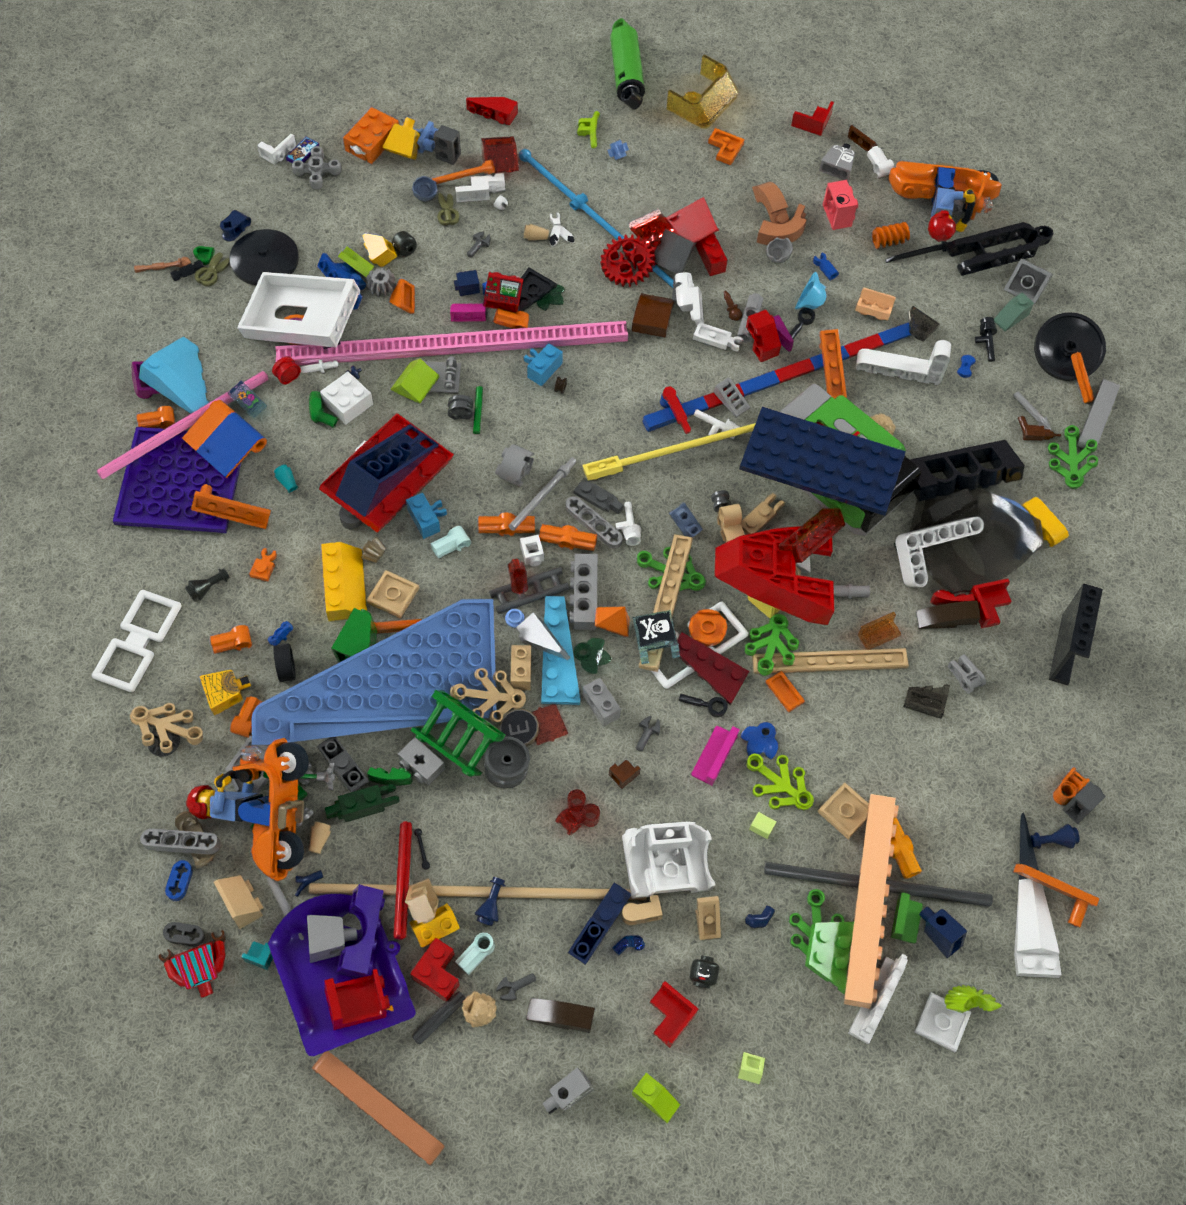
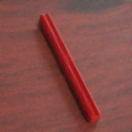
(403, 876)

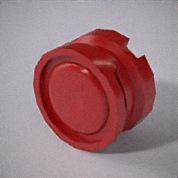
(286, 370)

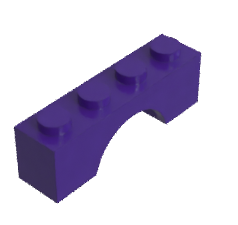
(365, 905)

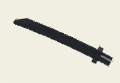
(942, 246)

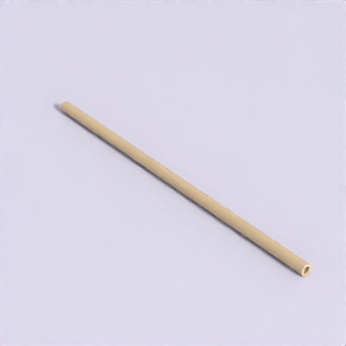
(475, 891)

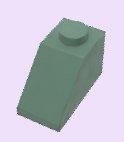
(1014, 312)

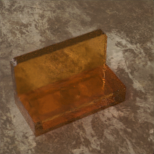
(879, 631)

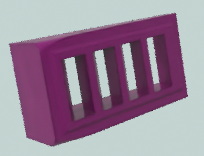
(784, 335)

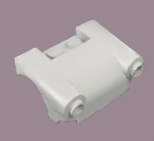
(667, 859)

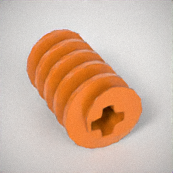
(890, 233)

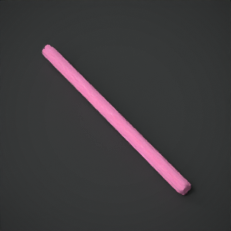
(171, 431)

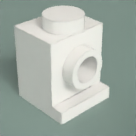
(532, 550)

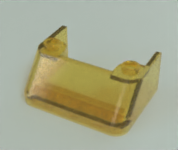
(705, 108)

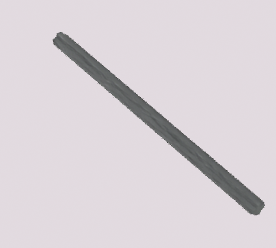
(895, 886)

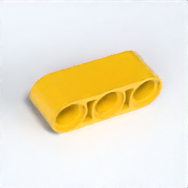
(1052, 528)

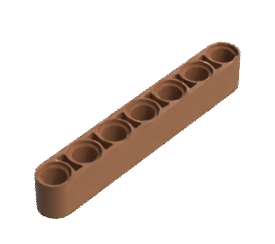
(378, 1107)

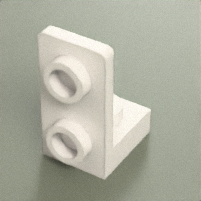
(277, 154)

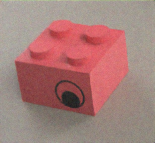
(840, 204)

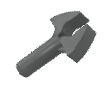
(479, 243)
(647, 732)
(514, 986)

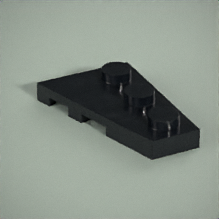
(534, 288)

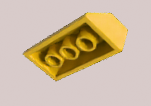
(343, 580)

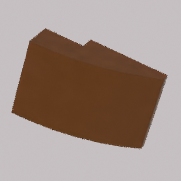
(652, 315)

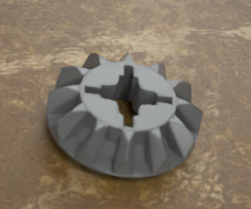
(155, 748)

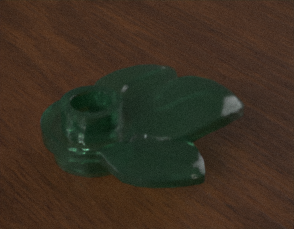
(553, 297)
(595, 654)

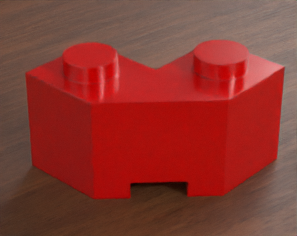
(765, 335)

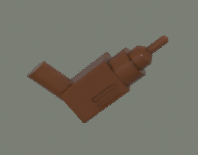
(1035, 432)

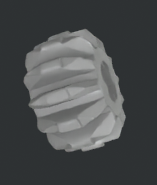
(380, 281)

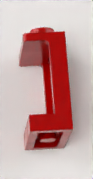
(356, 1000)

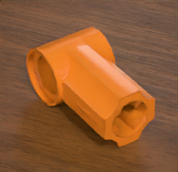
(512, 320)
(161, 418)
(236, 639)
(242, 723)

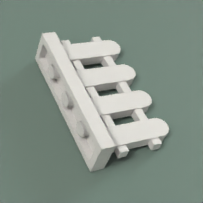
(868, 1019)

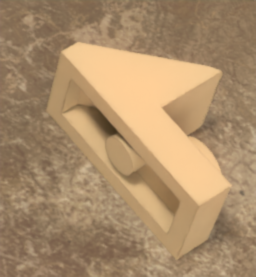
(708, 917)

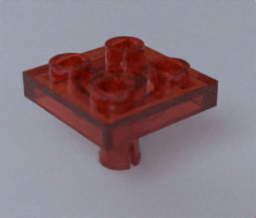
(651, 227)

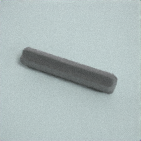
(438, 1018)

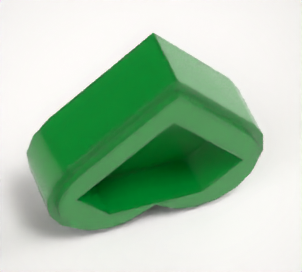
(204, 254)

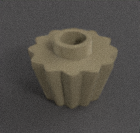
(373, 550)

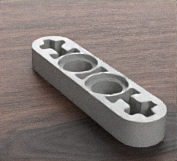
(595, 521)
(181, 838)

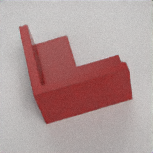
(813, 124)
(990, 596)
(678, 1013)

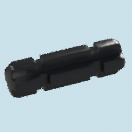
(186, 270)

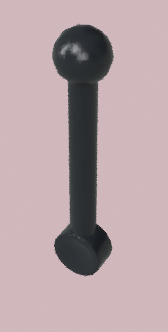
(425, 865)

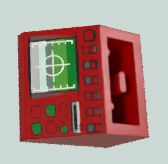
(503, 292)

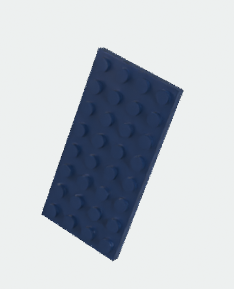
(823, 460)

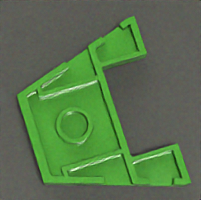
(830, 951)

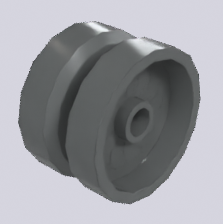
(506, 762)

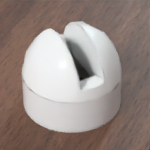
(499, 203)

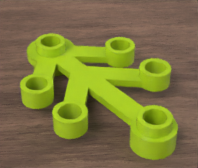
(782, 784)

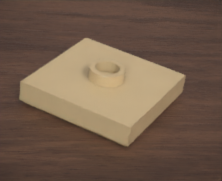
(393, 594)
(845, 810)

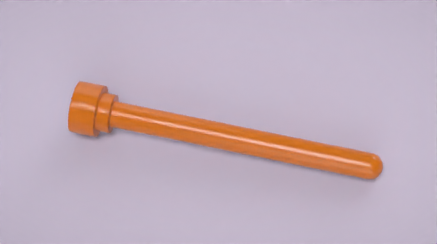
(487, 167)

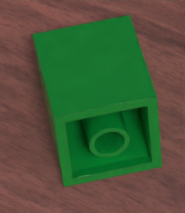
(355, 635)

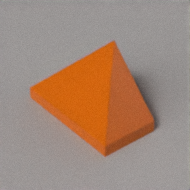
(404, 296)
(613, 620)

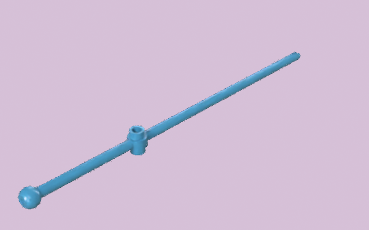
(580, 201)

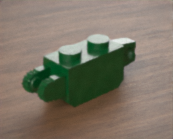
(362, 803)

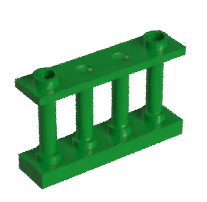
(475, 723)

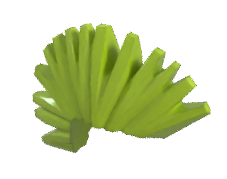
(964, 998)

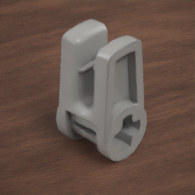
(967, 674)

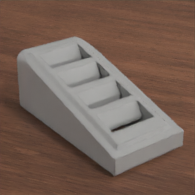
(731, 388)

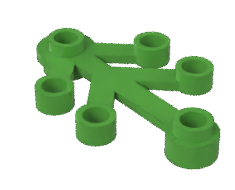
(1073, 459)
(687, 578)
(773, 641)
(816, 918)

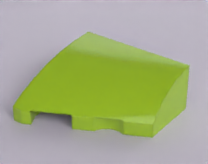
(356, 261)

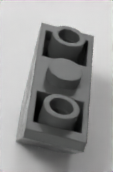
(344, 766)

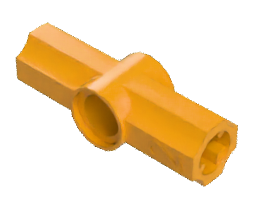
(904, 853)

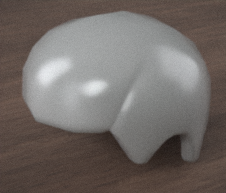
(780, 248)

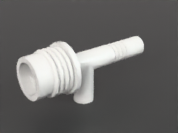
(729, 425)
(630, 529)

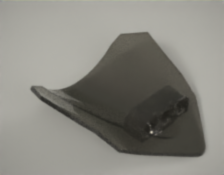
(998, 550)

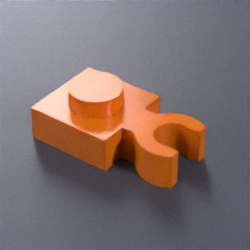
(263, 567)

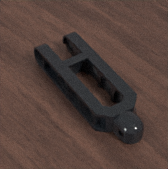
(984, 261)

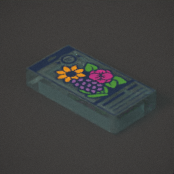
(247, 399)

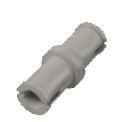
(851, 591)

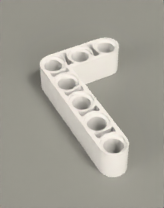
(907, 367)
(932, 537)

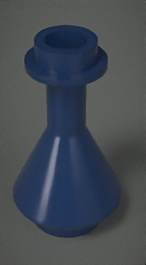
(1064, 836)
(488, 911)

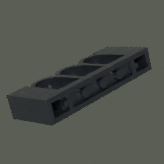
(999, 453)

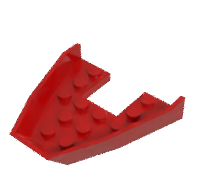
(769, 575)

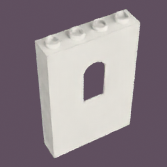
(327, 304)

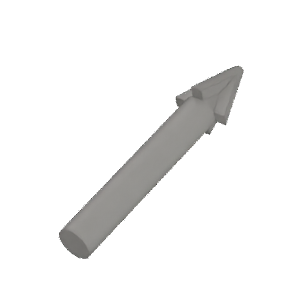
(1039, 418)

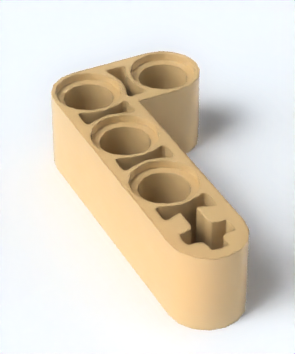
(730, 522)

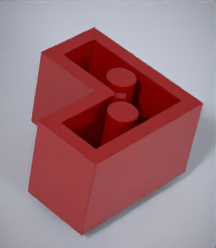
(431, 971)

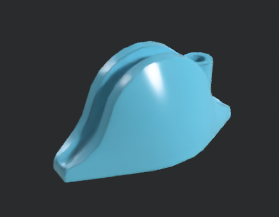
(813, 294)

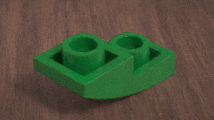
(396, 776)

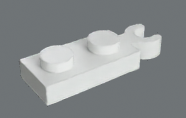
(716, 337)

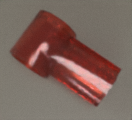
(518, 576)

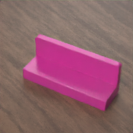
(715, 754)

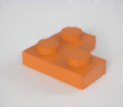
(729, 145)

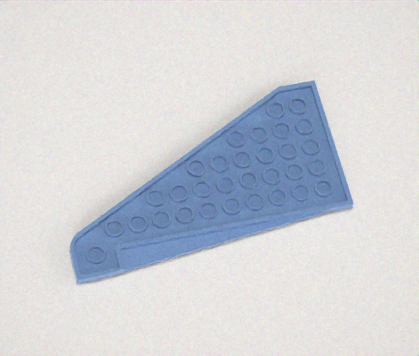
(389, 681)

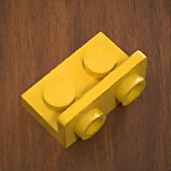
(441, 926)

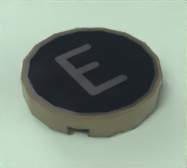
(520, 725)

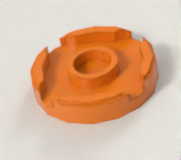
(708, 627)

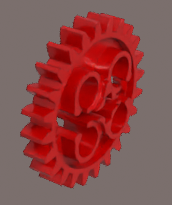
(640, 252)

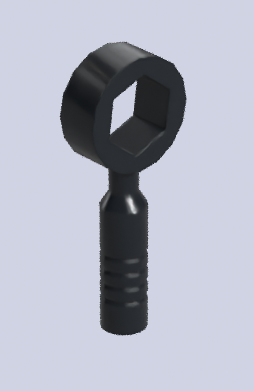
(798, 327)
(699, 702)

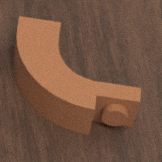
(790, 230)

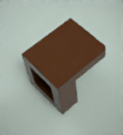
(623, 773)

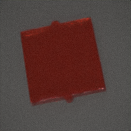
(550, 724)

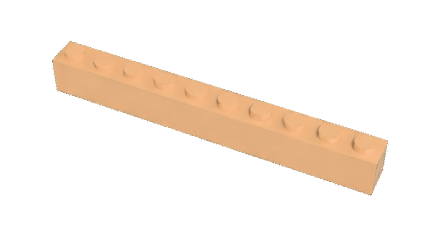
(869, 903)

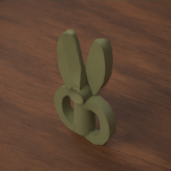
(447, 207)
(214, 268)

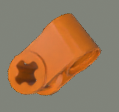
(1071, 785)

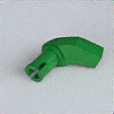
(316, 410)

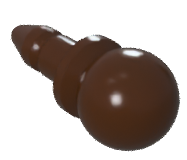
(734, 312)

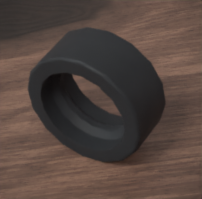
(284, 662)

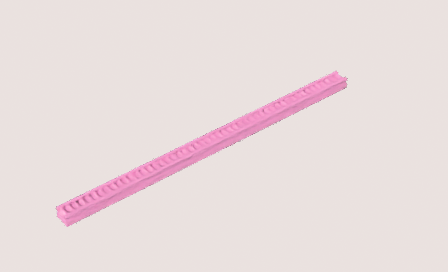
(457, 343)

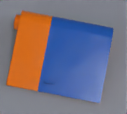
(223, 437)

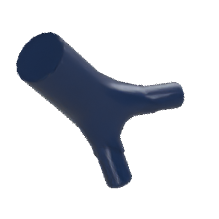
(306, 880)

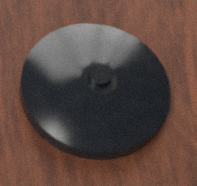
(263, 252)
(1067, 335)

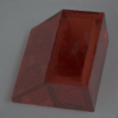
(502, 153)

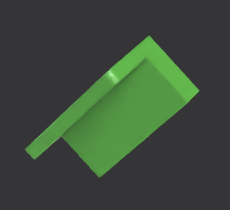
(906, 919)

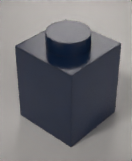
(467, 283)

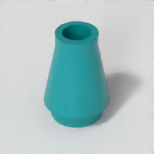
(285, 477)

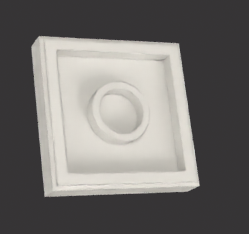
(942, 1024)

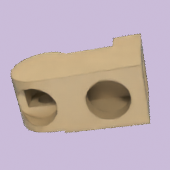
(642, 913)

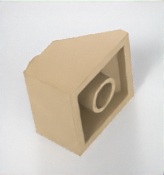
(239, 900)

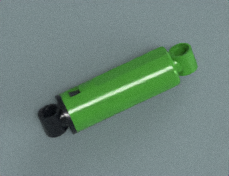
(627, 64)

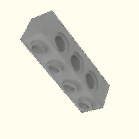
(584, 565)

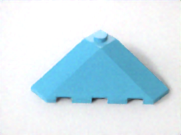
(177, 374)

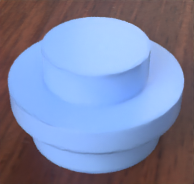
(514, 617)

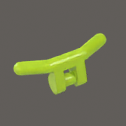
(588, 126)

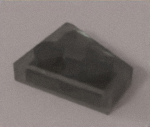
(920, 324)
(927, 700)

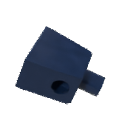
(943, 931)

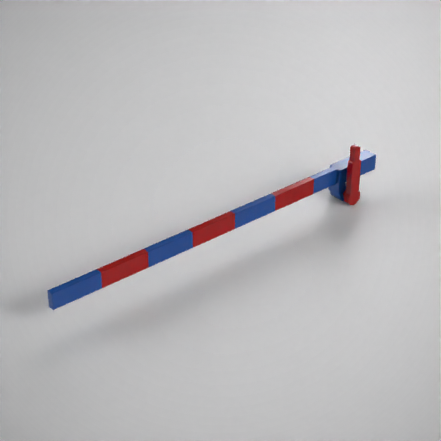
(678, 412)

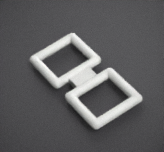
(743, 633)
(136, 641)

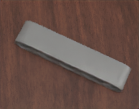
(1098, 413)

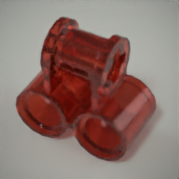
(575, 814)

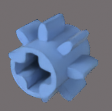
(618, 149)

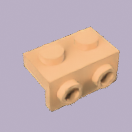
(875, 304)

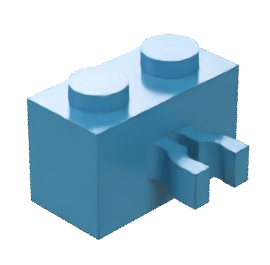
(544, 364)
(425, 515)

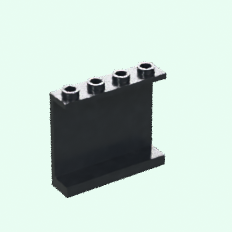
(1075, 632)

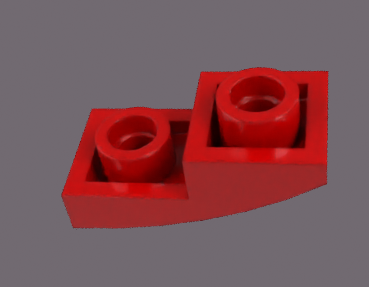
(944, 597)

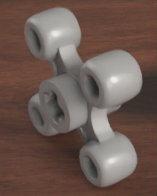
(316, 167)

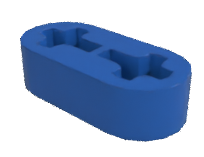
(174, 879)

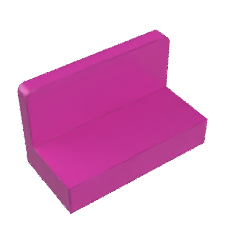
(467, 312)

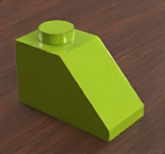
(655, 1097)

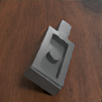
(598, 496)

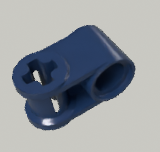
(234, 225)

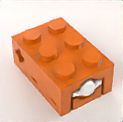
(369, 135)

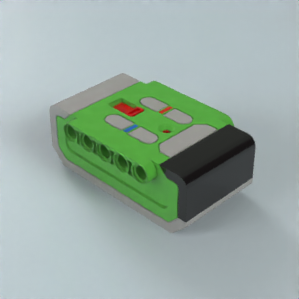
(841, 414)

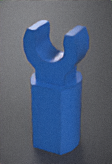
(826, 266)

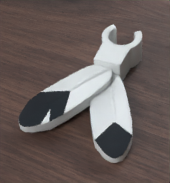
(558, 231)

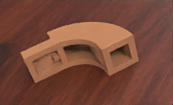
(773, 200)

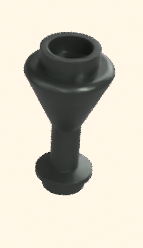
(198, 588)

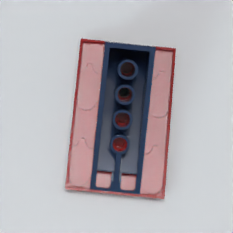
(386, 472)

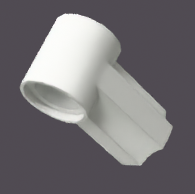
(880, 163)

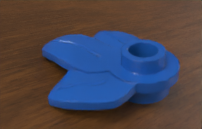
(760, 743)

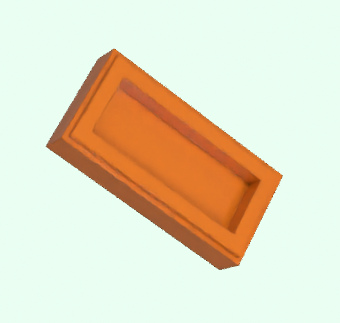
(785, 691)

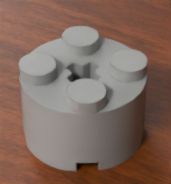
(515, 464)

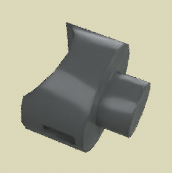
(348, 520)

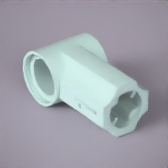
(453, 540)
(474, 955)

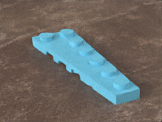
(559, 674)

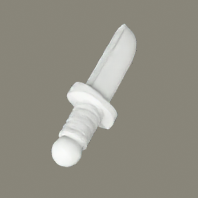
(320, 366)

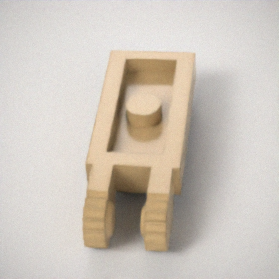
(761, 515)

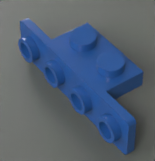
(341, 270)

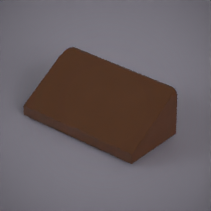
(861, 139)

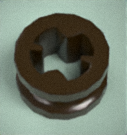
(560, 385)

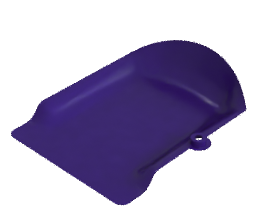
(305, 980)

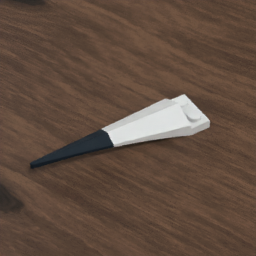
(1035, 937)

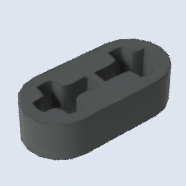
(184, 929)

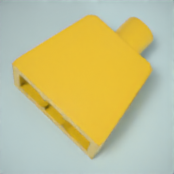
(403, 139)

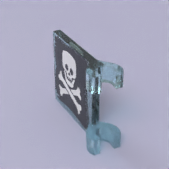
(655, 632)

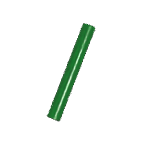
(478, 409)

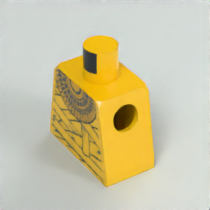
(223, 689)

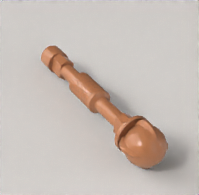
(157, 266)

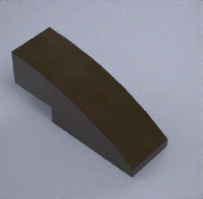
(949, 615)
(561, 1014)

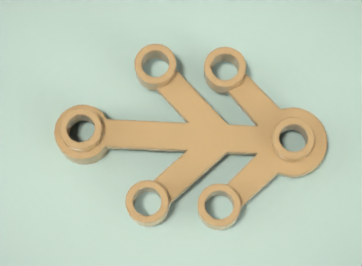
(492, 694)
(142, 717)

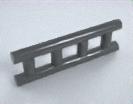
(540, 593)

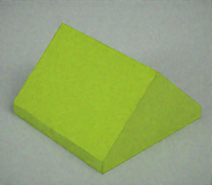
(415, 381)

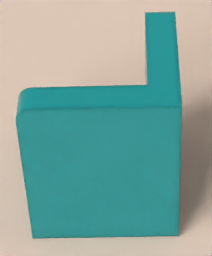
(258, 955)

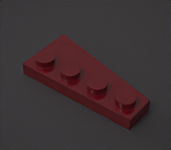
(718, 671)

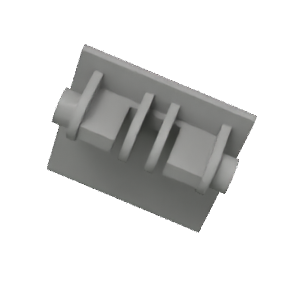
(448, 375)

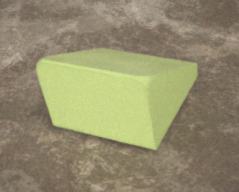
(762, 825)
(751, 1068)

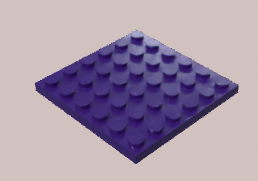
(162, 486)

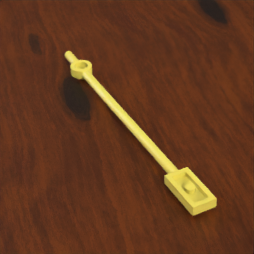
(613, 465)

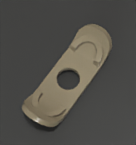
(187, 822)

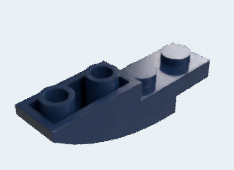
(599, 924)

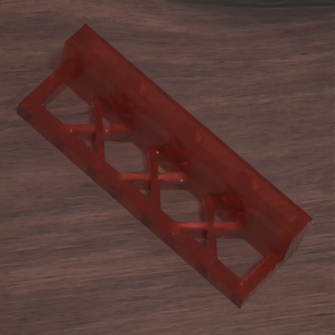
(813, 533)

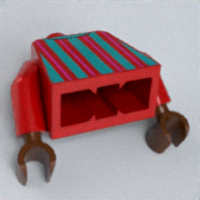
(197, 965)

